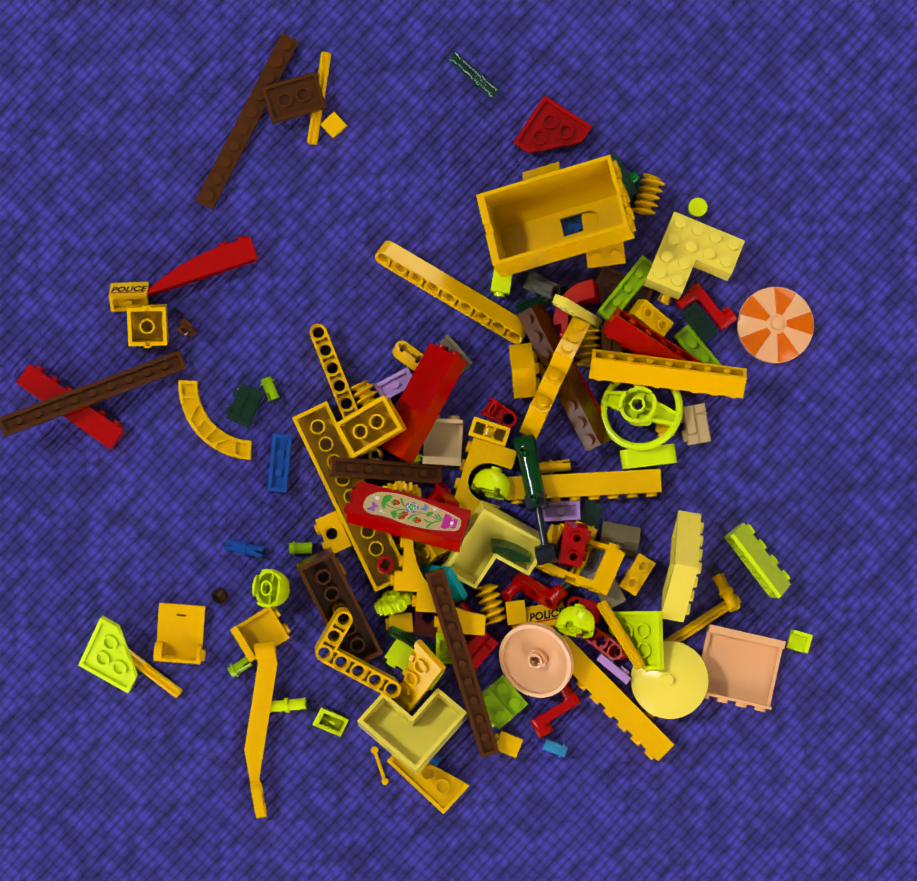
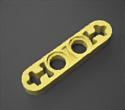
(575, 310)

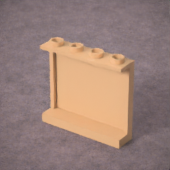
(741, 666)

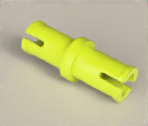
(289, 705)

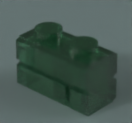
(244, 406)

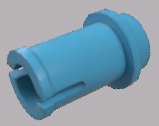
(556, 748)

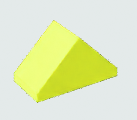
(330, 721)

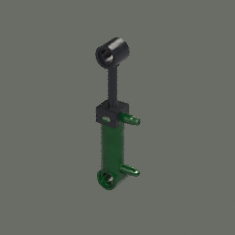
(535, 497)

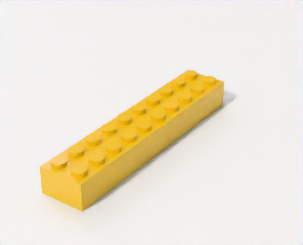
(322, 442)

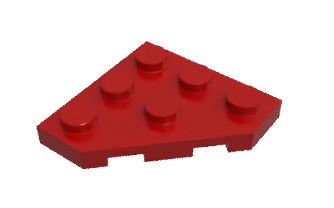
(551, 128)

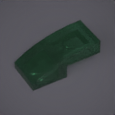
(515, 551)

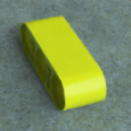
(657, 456)

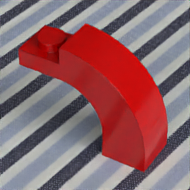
(583, 294)

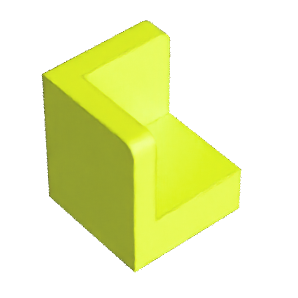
(799, 641)

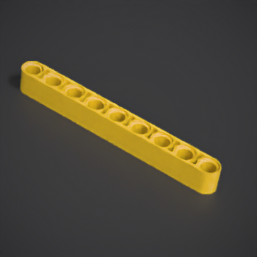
(451, 291)

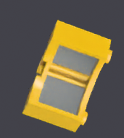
(595, 573)

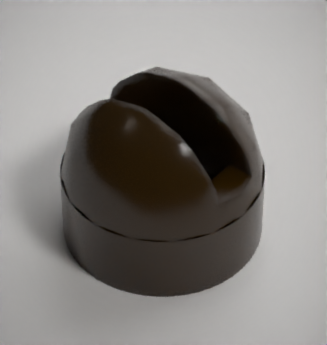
(219, 595)

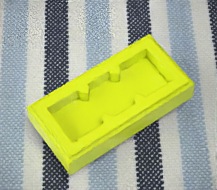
(441, 649)

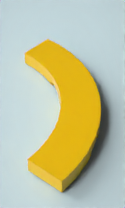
(206, 428)

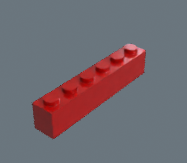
(641, 339)
(87, 418)

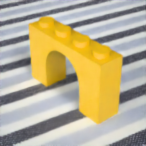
(480, 453)

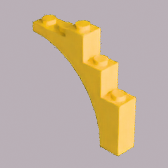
(554, 377)
(412, 580)

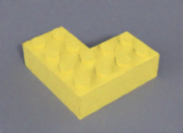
(691, 245)
(476, 554)
(683, 566)
(416, 737)

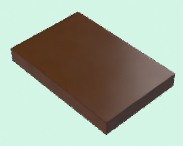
(293, 97)
(610, 278)

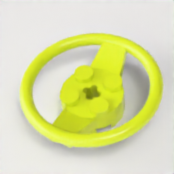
(651, 412)

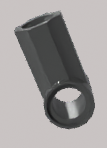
(538, 285)

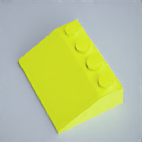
(758, 561)

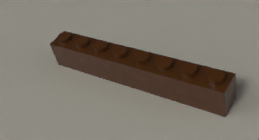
(573, 392)

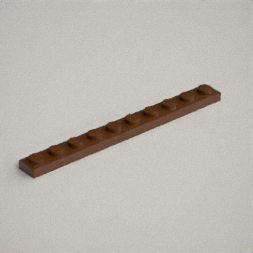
(246, 123)
(91, 393)
(462, 662)

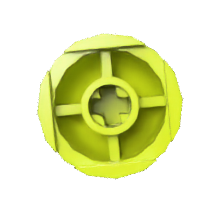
(492, 483)
(270, 588)
(575, 621)

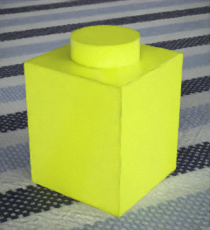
(500, 285)

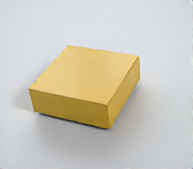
(333, 125)

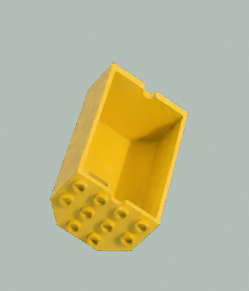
(526, 216)

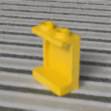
(260, 628)

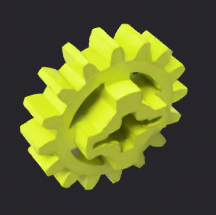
(393, 602)

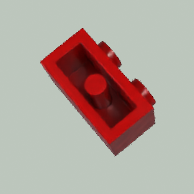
(573, 543)

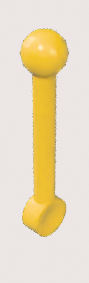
(384, 781)

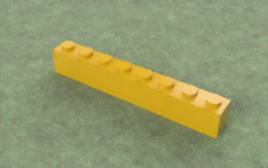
(668, 373)
(592, 485)
(618, 705)

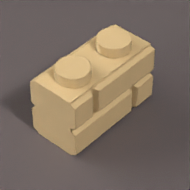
(695, 425)

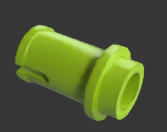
(269, 388)
(300, 548)
(239, 667)

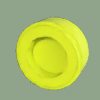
(697, 207)

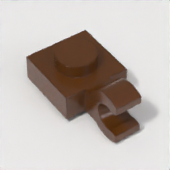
(187, 329)

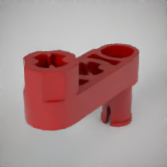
(721, 319)
(548, 597)
(610, 649)
(541, 723)

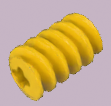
(648, 195)
(586, 347)
(364, 393)
(490, 603)

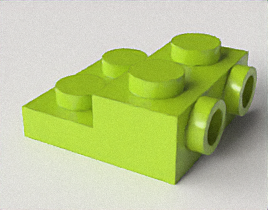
(502, 702)

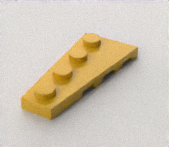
(419, 676)
(433, 783)

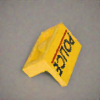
(127, 294)
(543, 614)

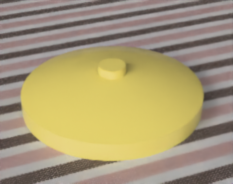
(675, 689)

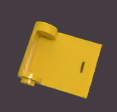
(180, 636)

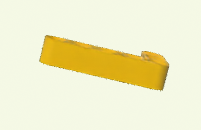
(351, 660)

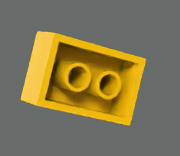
(370, 426)

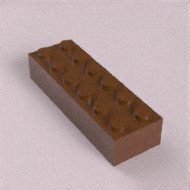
(332, 590)

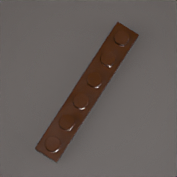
(384, 470)

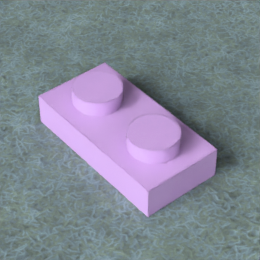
(394, 384)
(562, 511)
(620, 672)

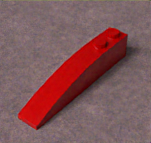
(208, 264)

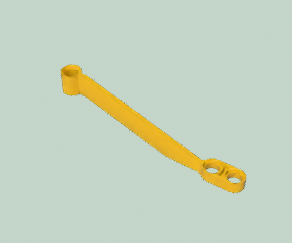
(258, 720)

